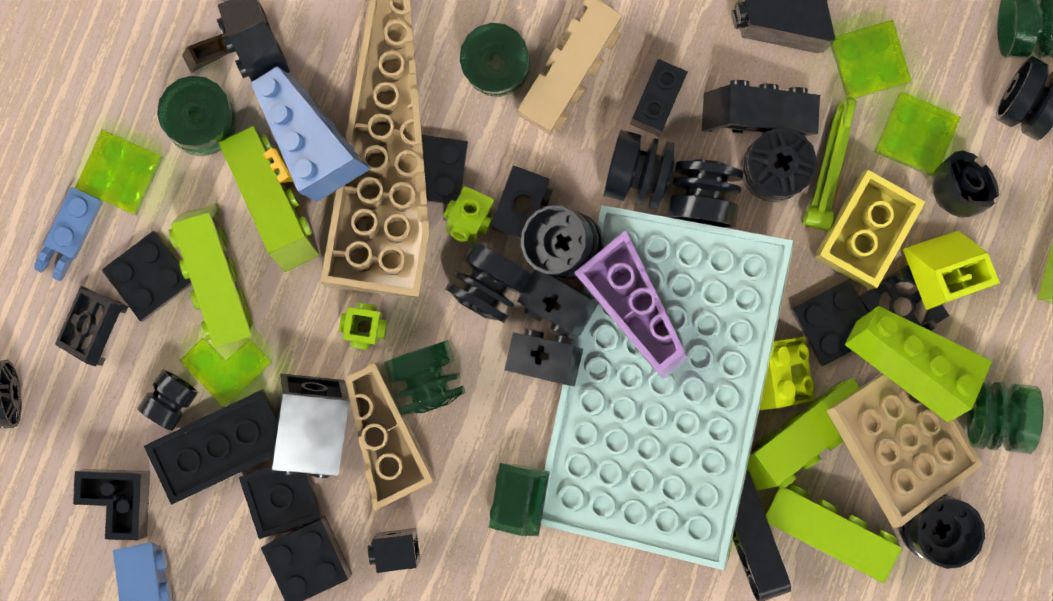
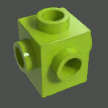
(469, 216)
(350, 323)

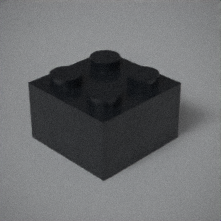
(306, 561)

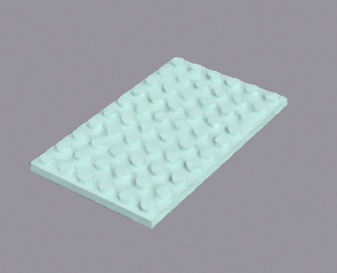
(670, 456)

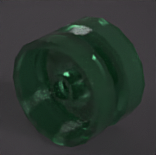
(180, 118)

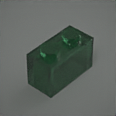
(519, 499)

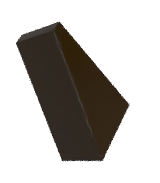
(204, 52)

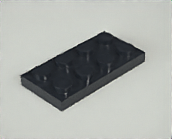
(214, 447)

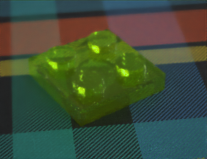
(870, 60)
(917, 134)
(119, 172)

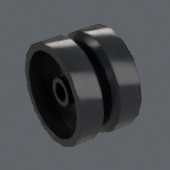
(1029, 99)

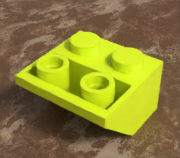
(949, 268)
(788, 375)

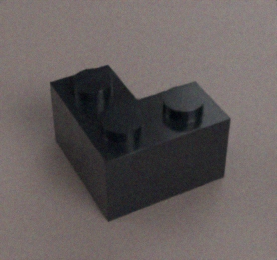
(250, 35)
(123, 494)

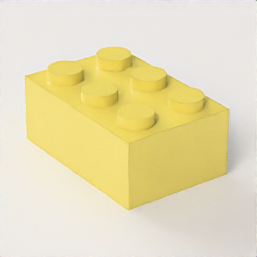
(869, 229)

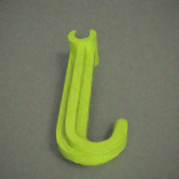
(819, 213)

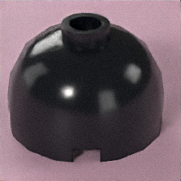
(964, 186)

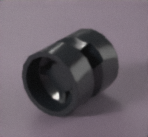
(167, 400)

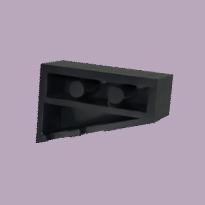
(760, 108)

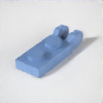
(69, 231)

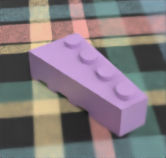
(629, 298)

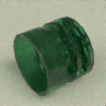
(1025, 28)
(479, 50)
(425, 378)
(1006, 418)

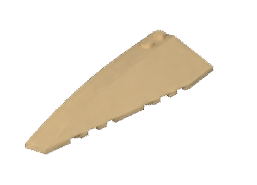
(382, 216)

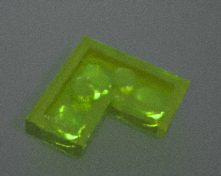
(224, 377)

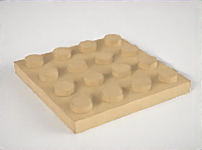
(902, 447)

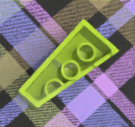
(268, 201)
(211, 276)
(920, 362)
(800, 442)
(833, 534)

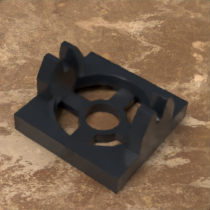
(872, 297)
(71, 334)

